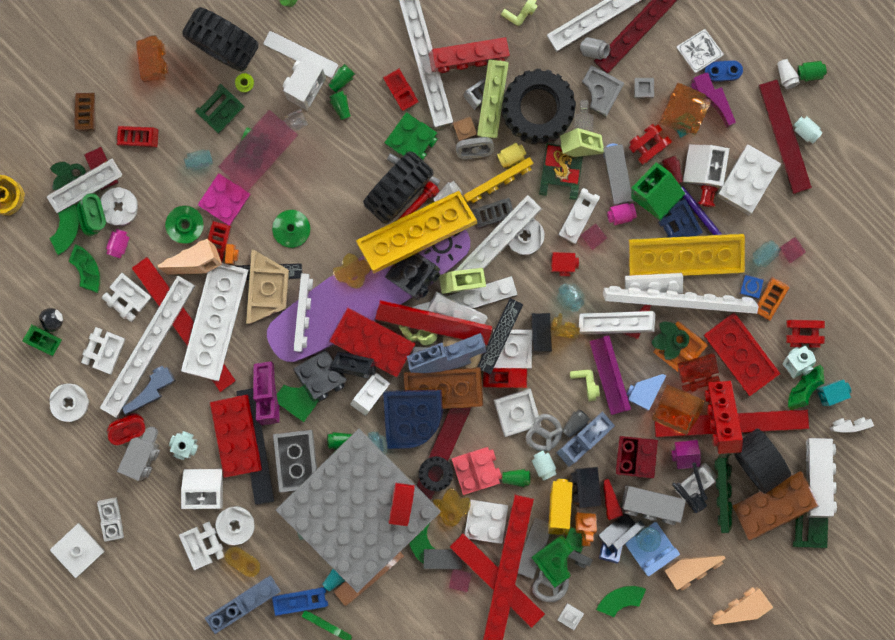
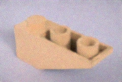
(195, 260)
(687, 569)
(749, 607)

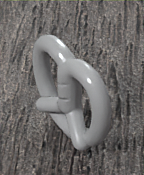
(544, 433)
(556, 595)

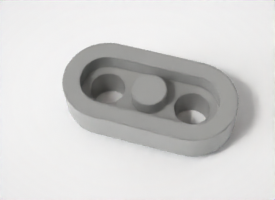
(475, 148)

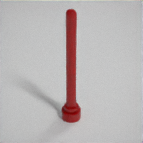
(430, 190)

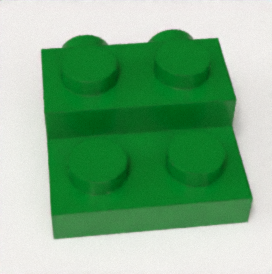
(411, 136)

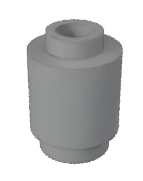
(594, 48)

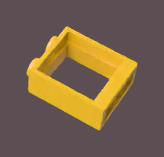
(560, 507)

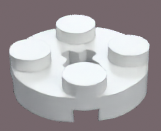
(130, 207)
(533, 243)
(69, 413)
(225, 530)

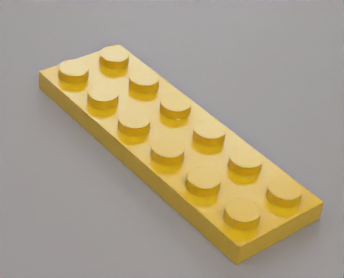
(416, 232)
(688, 255)

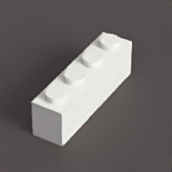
(820, 476)

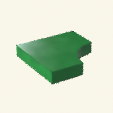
(296, 401)
(553, 561)

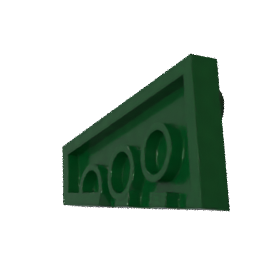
(725, 492)

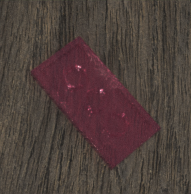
(258, 151)

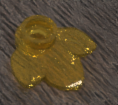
(351, 268)
(452, 504)

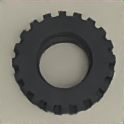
(220, 39)
(544, 81)
(398, 187)

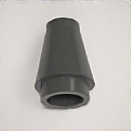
(576, 422)

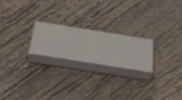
(617, 173)
(535, 542)

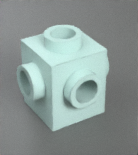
(799, 361)
(190, 443)

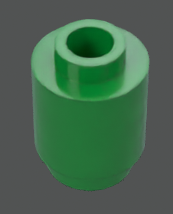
(811, 71)

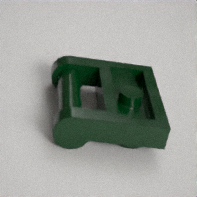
(224, 113)
(816, 533)

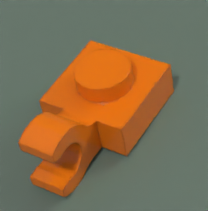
(587, 526)

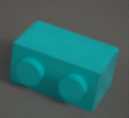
(834, 392)

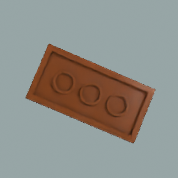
(458, 386)
(777, 507)

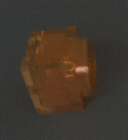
(685, 109)

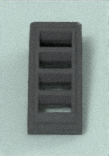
(507, 202)

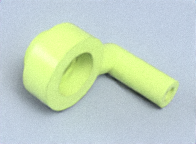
(528, 8)
(423, 337)
(592, 389)

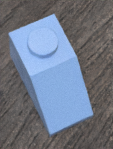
(645, 391)

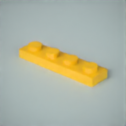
(506, 177)

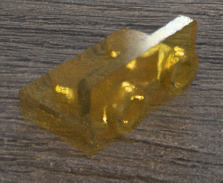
(567, 330)

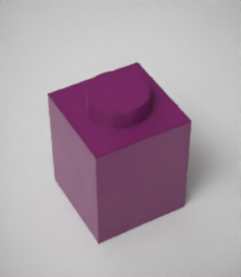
(686, 453)

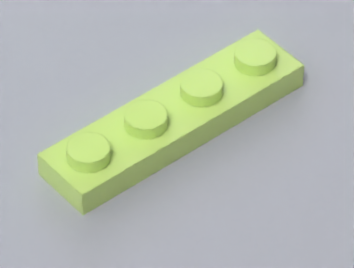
(492, 98)

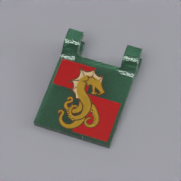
(560, 171)

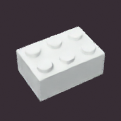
(304, 83)
(748, 179)

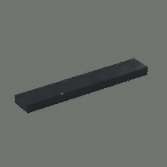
(260, 479)

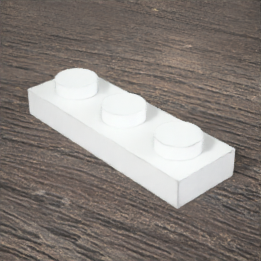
(659, 282)
(446, 306)

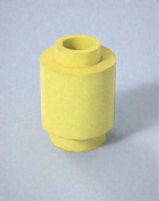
(511, 155)

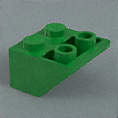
(657, 191)

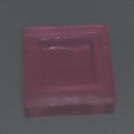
(593, 236)
(792, 250)
(460, 580)

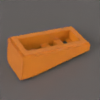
(773, 281)

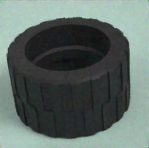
(762, 461)

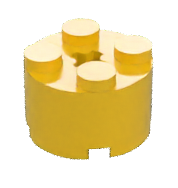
(14, 196)

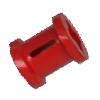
(707, 196)

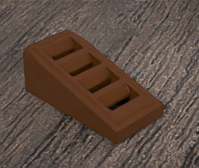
(77, 121)

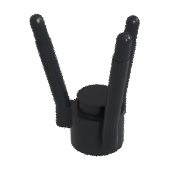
(695, 501)

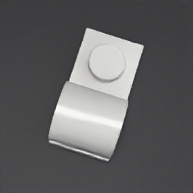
(369, 394)
(707, 478)

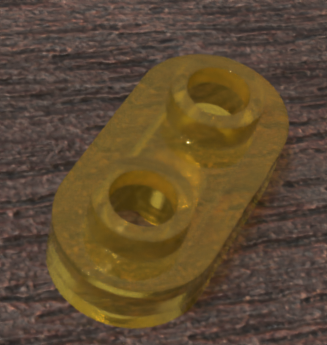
(242, 562)

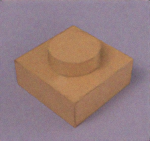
(464, 129)

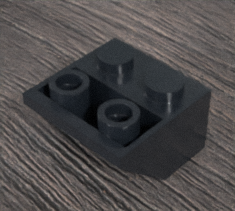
(587, 487)

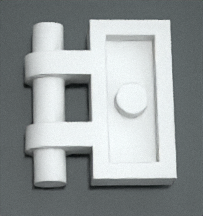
(130, 292)
(108, 352)
(196, 548)

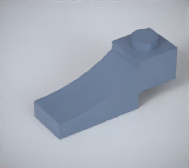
(161, 378)
(585, 439)

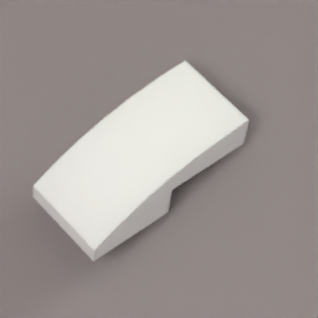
(846, 425)
(110, 519)

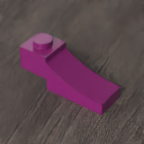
(718, 99)
(265, 394)

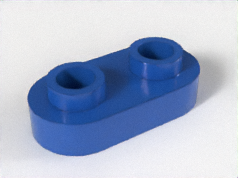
(724, 72)

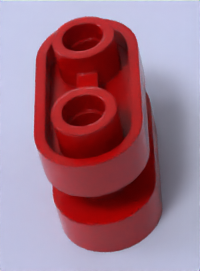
(638, 143)
(797, 340)
(126, 429)

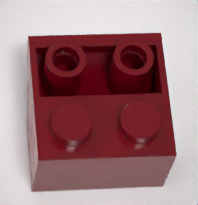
(636, 457)

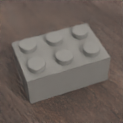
(294, 458)
(652, 505)

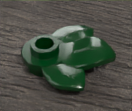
(65, 173)
(667, 340)

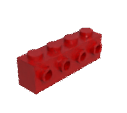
(468, 55)
(724, 417)

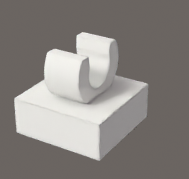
(570, 616)

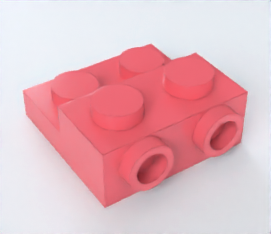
(476, 470)

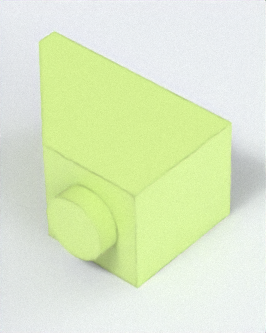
(581, 143)
(462, 280)

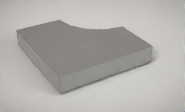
(603, 89)

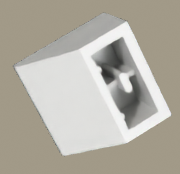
(706, 165)
(202, 489)

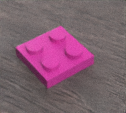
(224, 199)

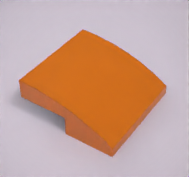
(693, 349)

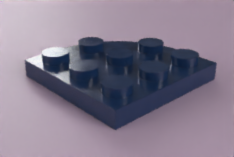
(411, 417)

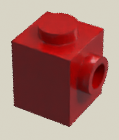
(564, 263)

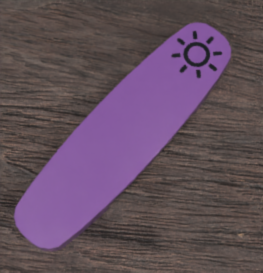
(333, 297)

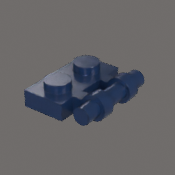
(684, 219)

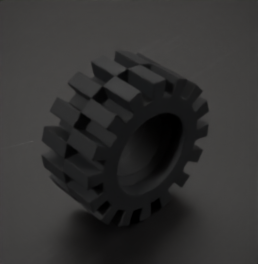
(444, 465)

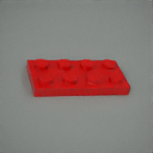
(372, 340)
(741, 354)
(235, 436)

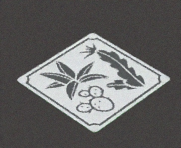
(700, 50)

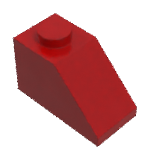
(505, 378)

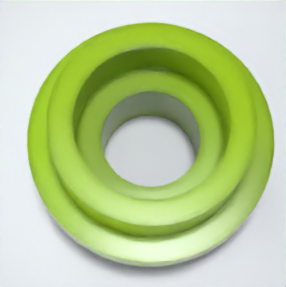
(246, 88)

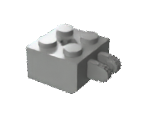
(140, 455)

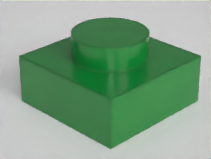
(574, 540)

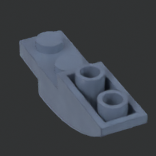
(443, 358)
(242, 604)

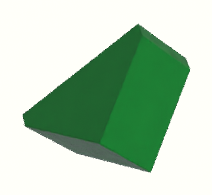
(42, 340)

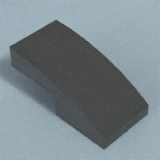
(441, 559)

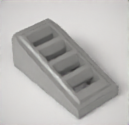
(469, 96)

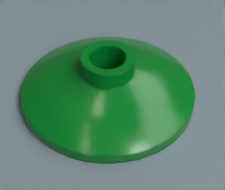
(177, 218)
(298, 235)

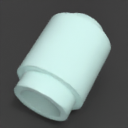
(807, 129)
(544, 465)

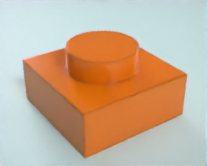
(231, 254)

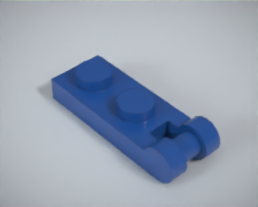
(299, 601)

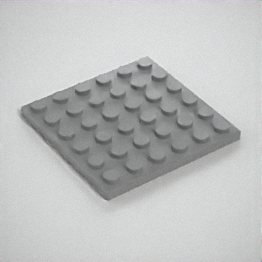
(348, 507)

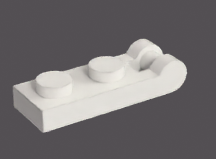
(578, 216)

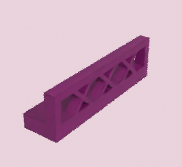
(610, 375)

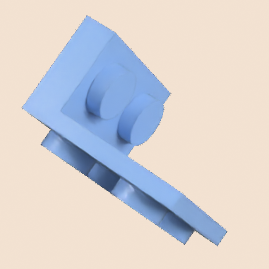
(653, 561)

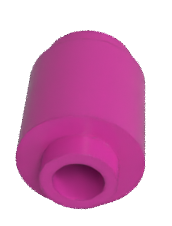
(621, 214)
(117, 243)

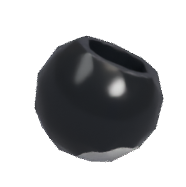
(51, 319)

